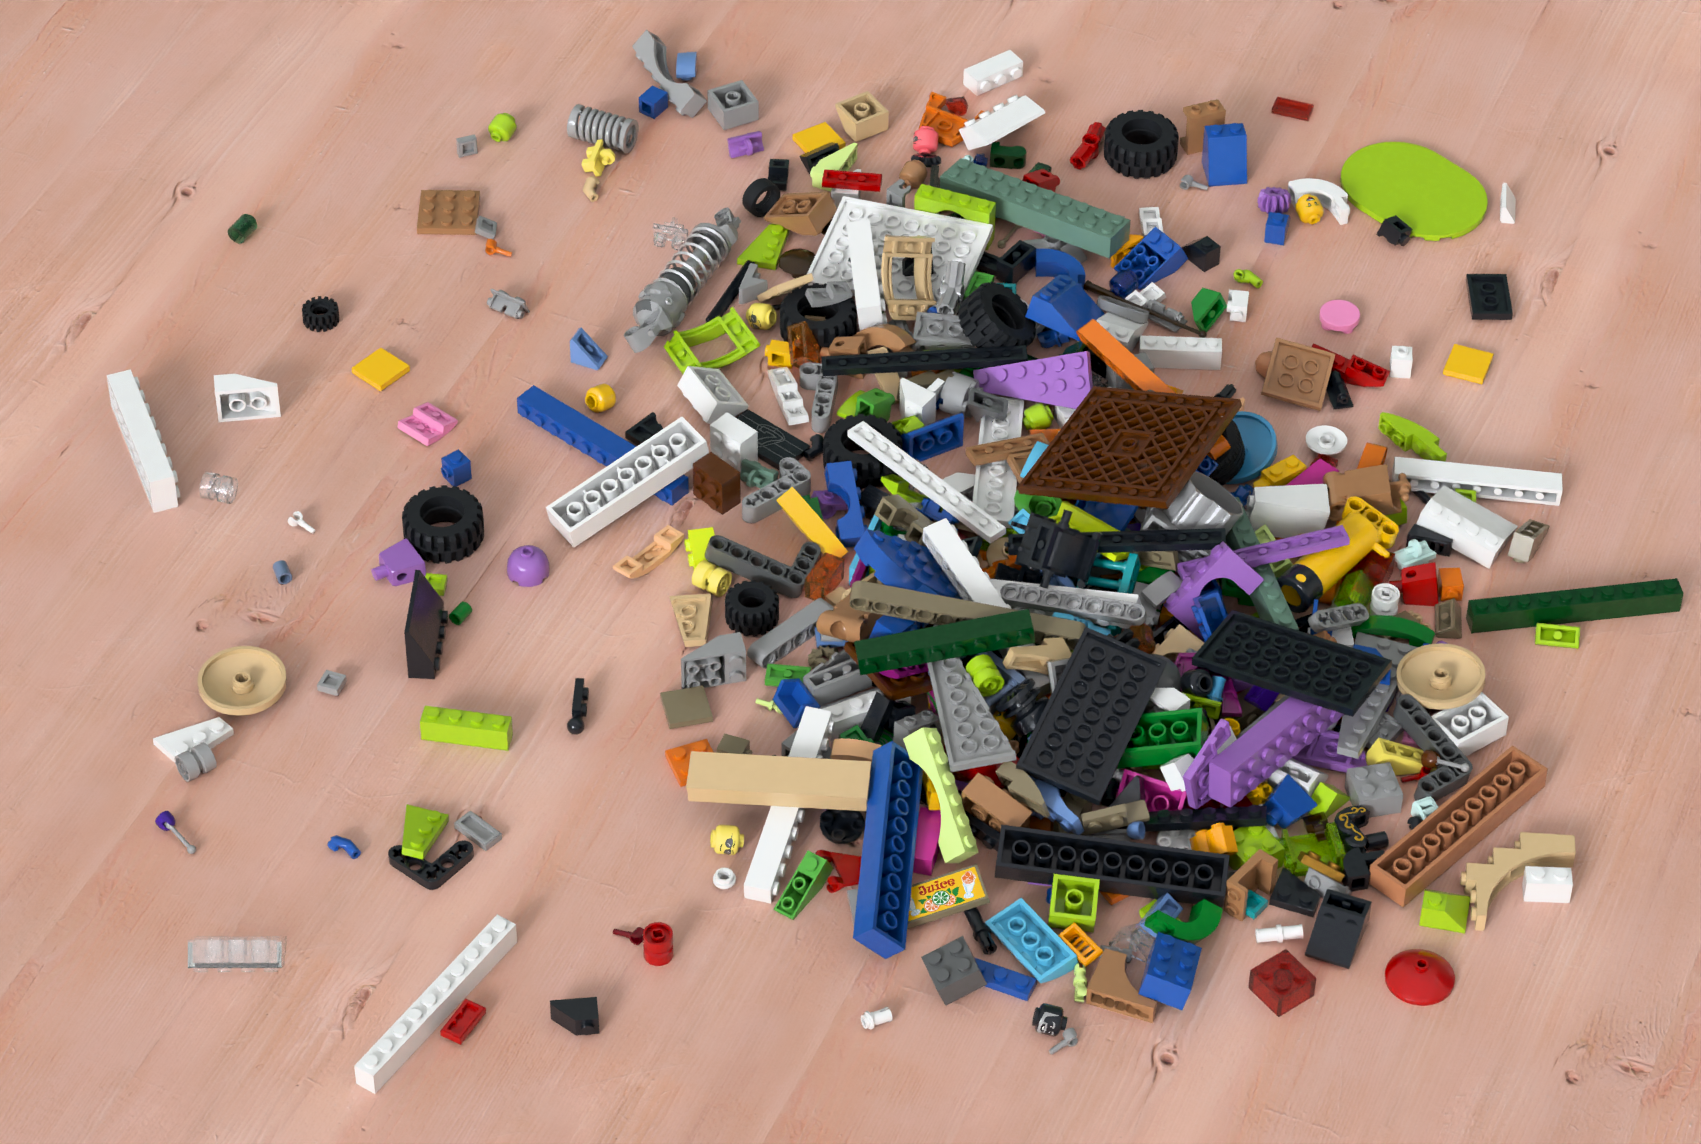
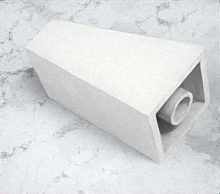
(1289, 509)

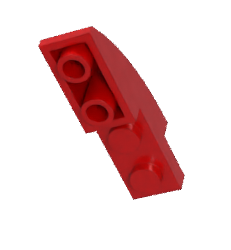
(1358, 371)

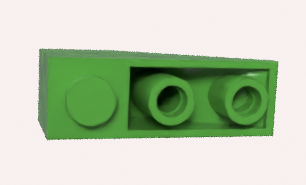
(804, 885)

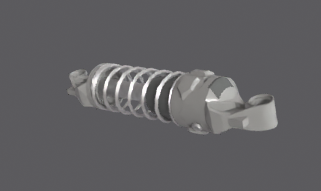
(667, 298)

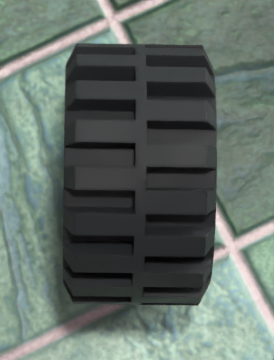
(752, 608)

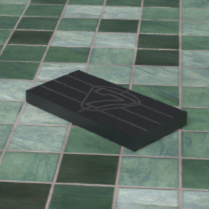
(773, 441)

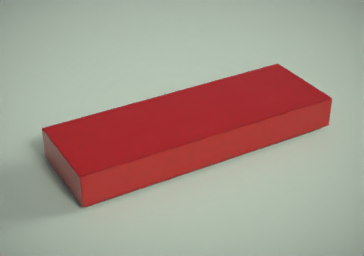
(852, 180)

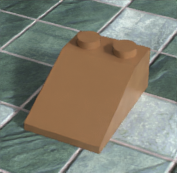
(803, 212)

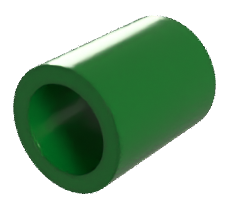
(460, 613)

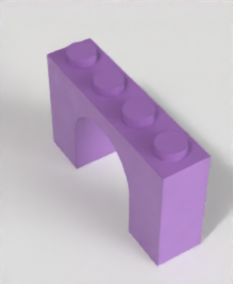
(1219, 564)

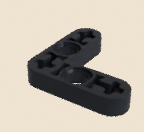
(430, 870)

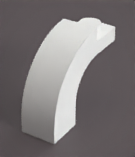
(1329, 194)

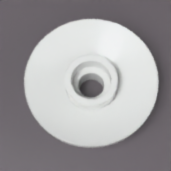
(1326, 440)

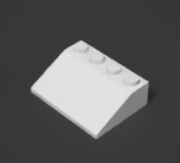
(1472, 527)

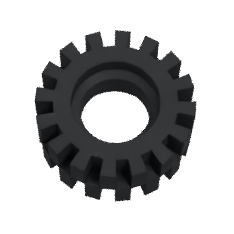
(317, 306)

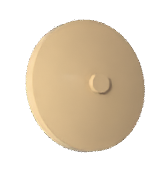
(1441, 676)
(242, 680)

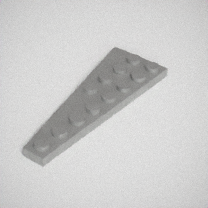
(1358, 729)

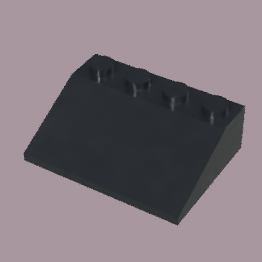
(424, 629)

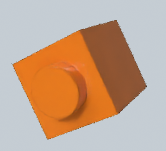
(1450, 584)

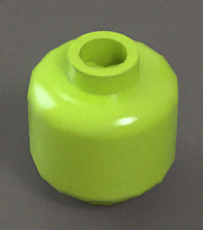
(502, 127)
(1037, 417)

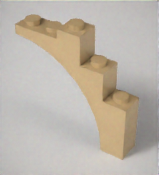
(1035, 657)
(1508, 864)

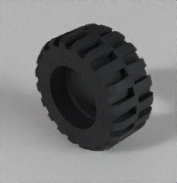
(1141, 144)
(996, 317)
(839, 322)
(840, 448)
(443, 505)

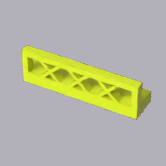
(1086, 522)

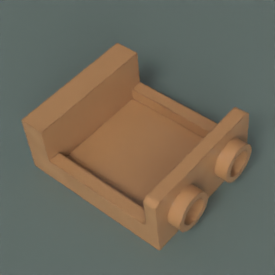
(1197, 118)
(1255, 874)

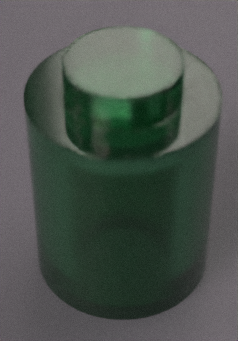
(242, 228)

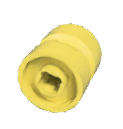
(711, 578)

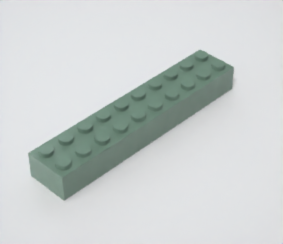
(1040, 208)

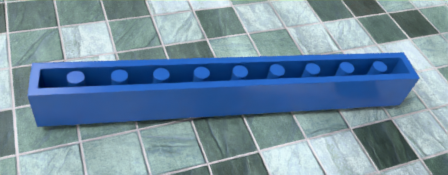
(586, 435)

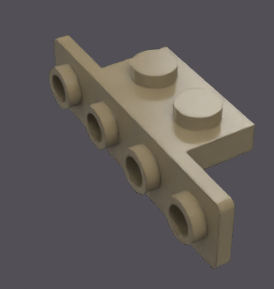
(1111, 817)

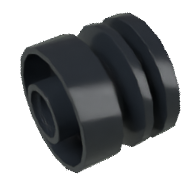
(1023, 706)

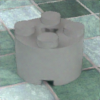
(956, 394)

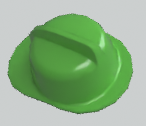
(1036, 504)

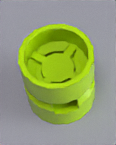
(985, 675)

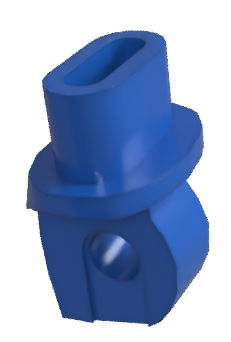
(1050, 338)

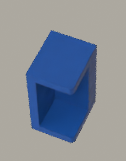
(792, 699)

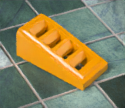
(1070, 934)

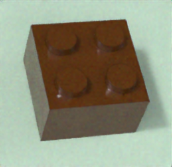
(716, 483)

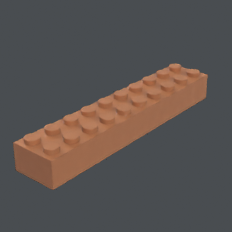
(1457, 826)

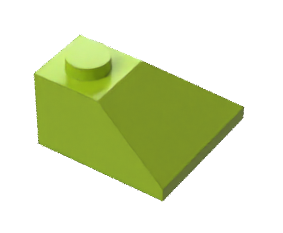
(1444, 911)

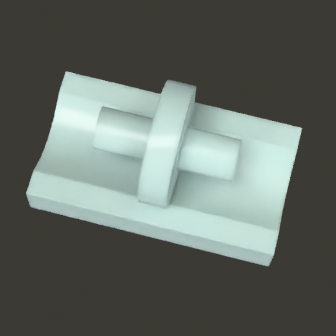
(1415, 554)

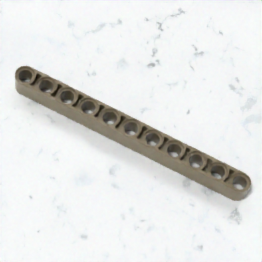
(946, 610)

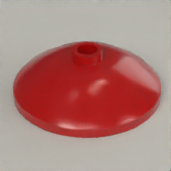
(1419, 977)

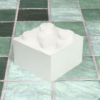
(733, 441)

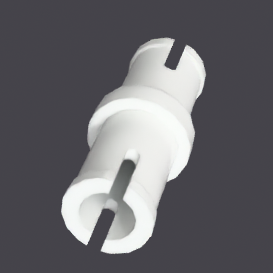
(1279, 933)

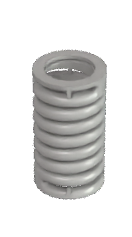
(590, 132)

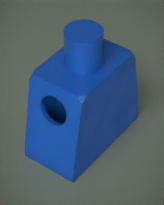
(1288, 803)

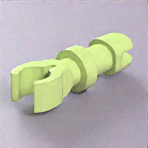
(1080, 983)

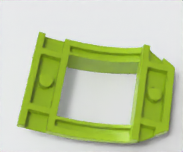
(730, 323)

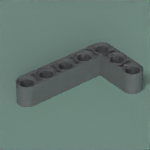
(758, 567)
(1430, 736)

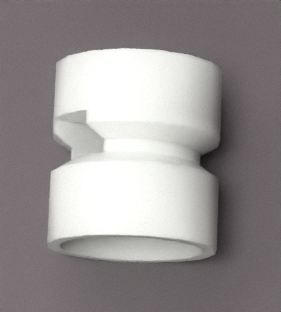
(1384, 600)

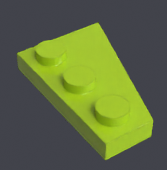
(766, 247)

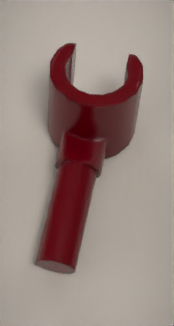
(635, 936)

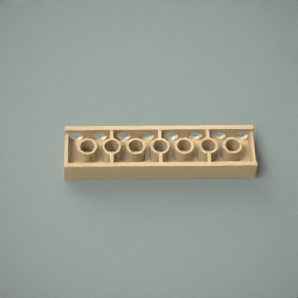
(778, 781)

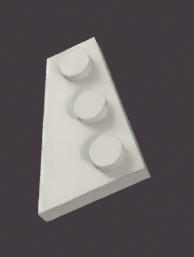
(210, 732)

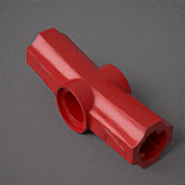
(1089, 147)

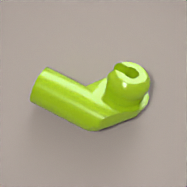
(1247, 276)

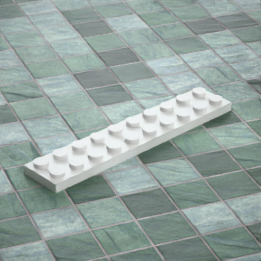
(995, 481)

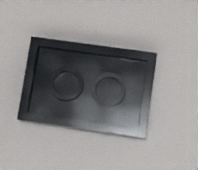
(1489, 297)

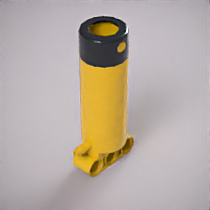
(1318, 572)

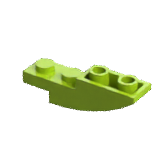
(1411, 436)

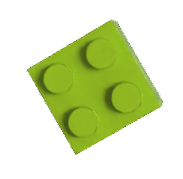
(1252, 839)
(1073, 901)

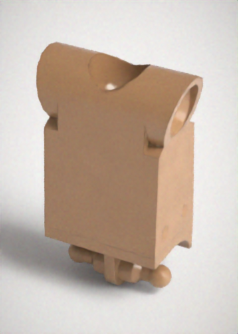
(1369, 484)
(846, 622)

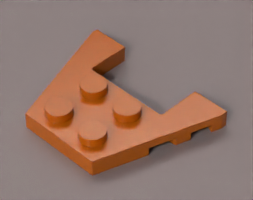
(943, 122)

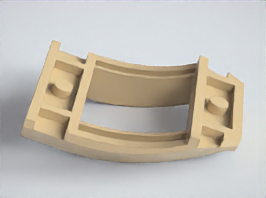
(912, 247)

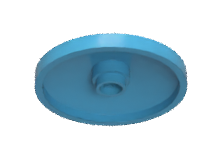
(1259, 445)

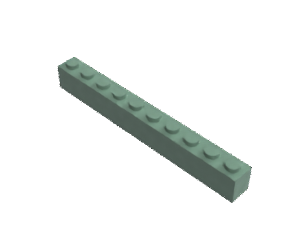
(1268, 595)

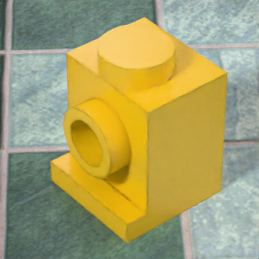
(778, 354)

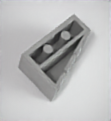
(835, 679)

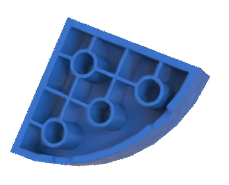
(903, 563)

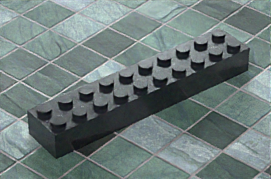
(1119, 865)

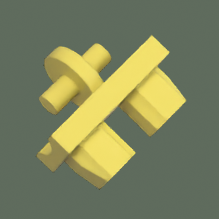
(598, 158)

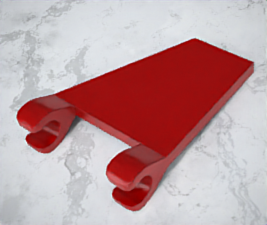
(846, 866)

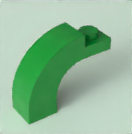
(1201, 923)

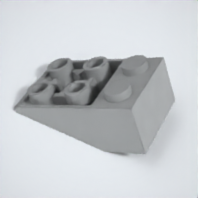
(715, 663)

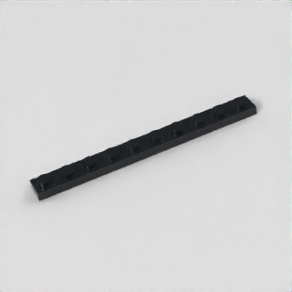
(923, 360)
(1149, 540)

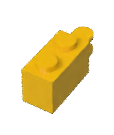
(1281, 472)

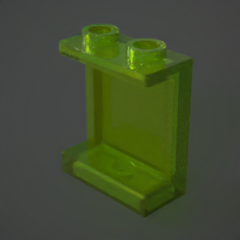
(1328, 849)

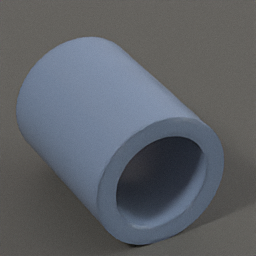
(282, 572)

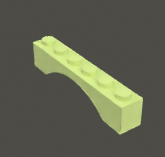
(955, 833)

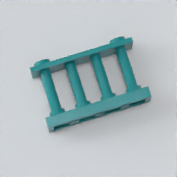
(1125, 585)

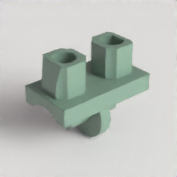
(757, 475)

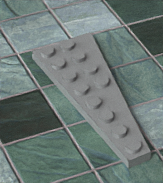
(965, 719)

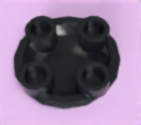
(841, 825)

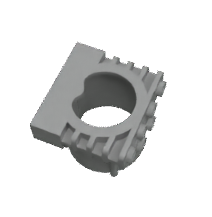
(1198, 506)

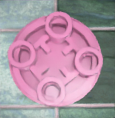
(1339, 316)

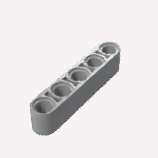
(788, 634)

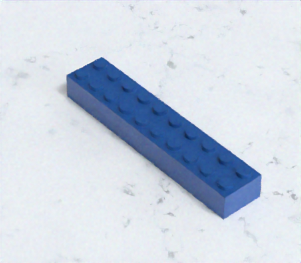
(888, 851)

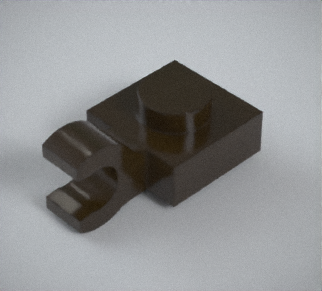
(1316, 824)

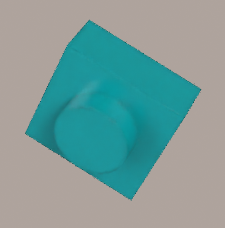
(1255, 904)

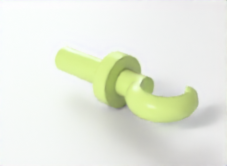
(770, 705)

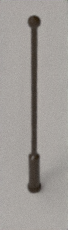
(1104, 292)

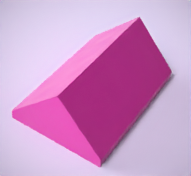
(1157, 793)

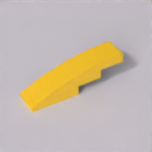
(810, 523)

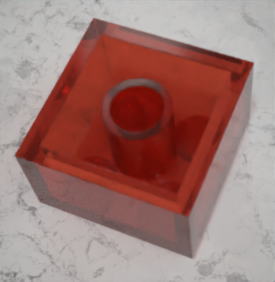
(1282, 982)

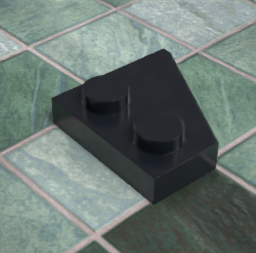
(1294, 895)

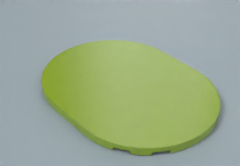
(1415, 186)

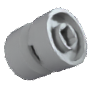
(192, 764)

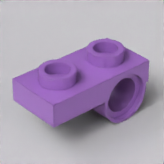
(829, 503)

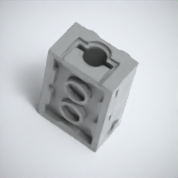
(939, 332)

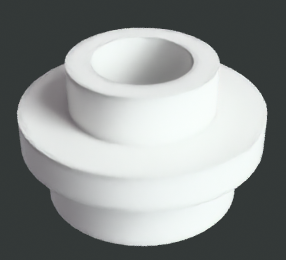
(724, 878)

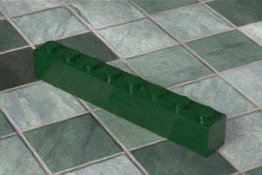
(944, 642)

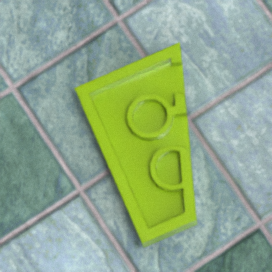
(421, 830)

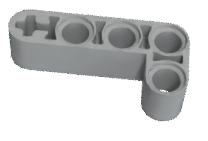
(824, 400)
(763, 501)

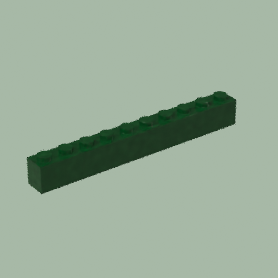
(1574, 605)

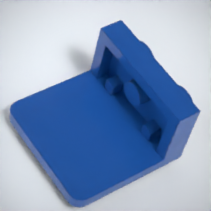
(1208, 612)

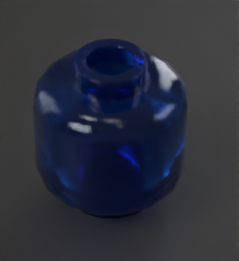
(1124, 283)

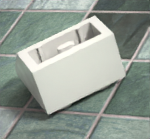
(1306, 776)

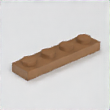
(1001, 449)

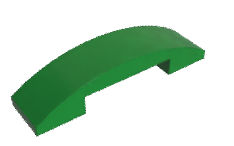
(1396, 627)

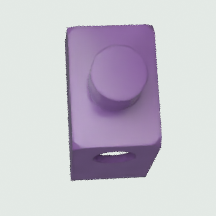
(399, 564)

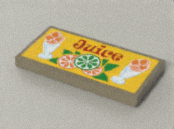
(946, 896)

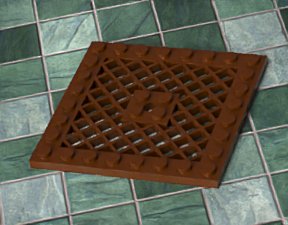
(1130, 447)

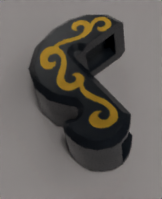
(1348, 824)

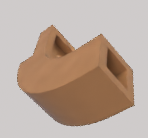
(889, 336)

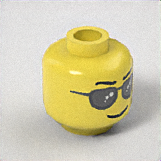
(761, 316)
(726, 839)

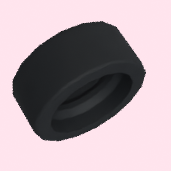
(754, 191)

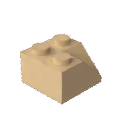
(862, 116)

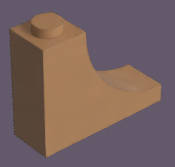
(1113, 991)

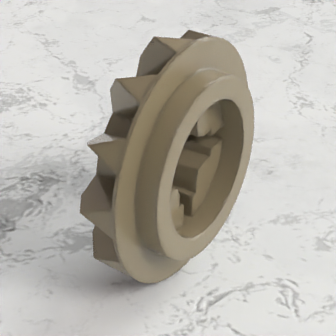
(815, 657)

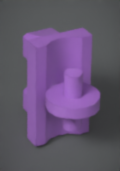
(745, 144)

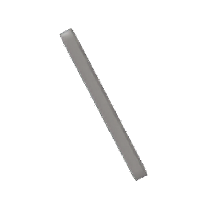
(1081, 610)

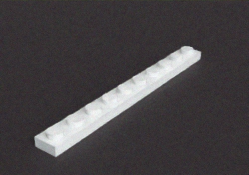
(927, 482)

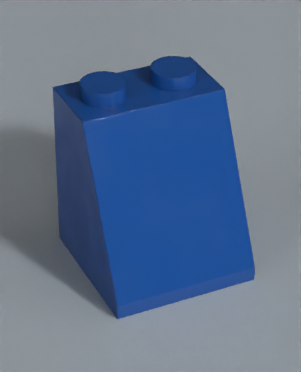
(1225, 154)

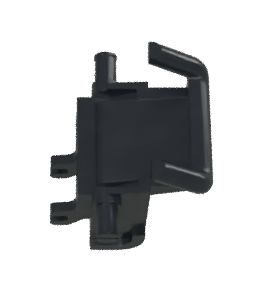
(1056, 549)

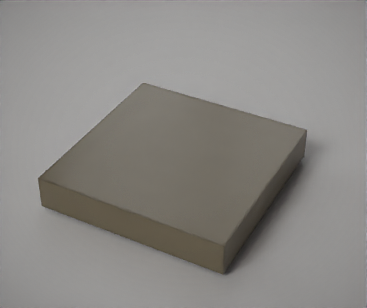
(686, 707)

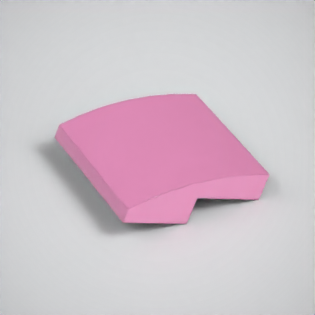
(427, 424)

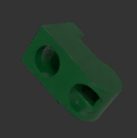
(1007, 156)

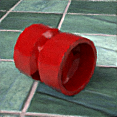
(658, 944)

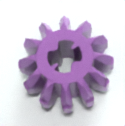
(1274, 200)

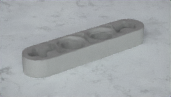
(1339, 619)

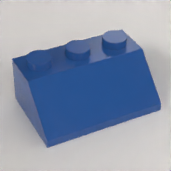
(934, 438)

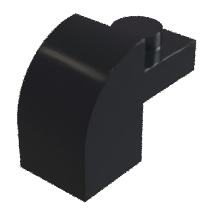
(1357, 867)

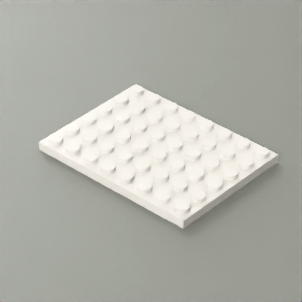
(954, 241)

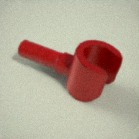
(1423, 772)

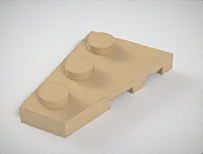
(693, 617)

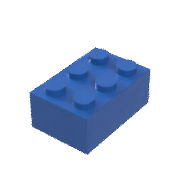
(1170, 971)

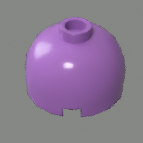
(528, 566)

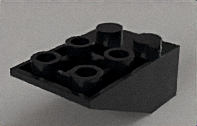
(1338, 928)

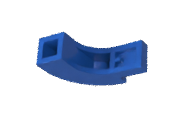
(1055, 262)

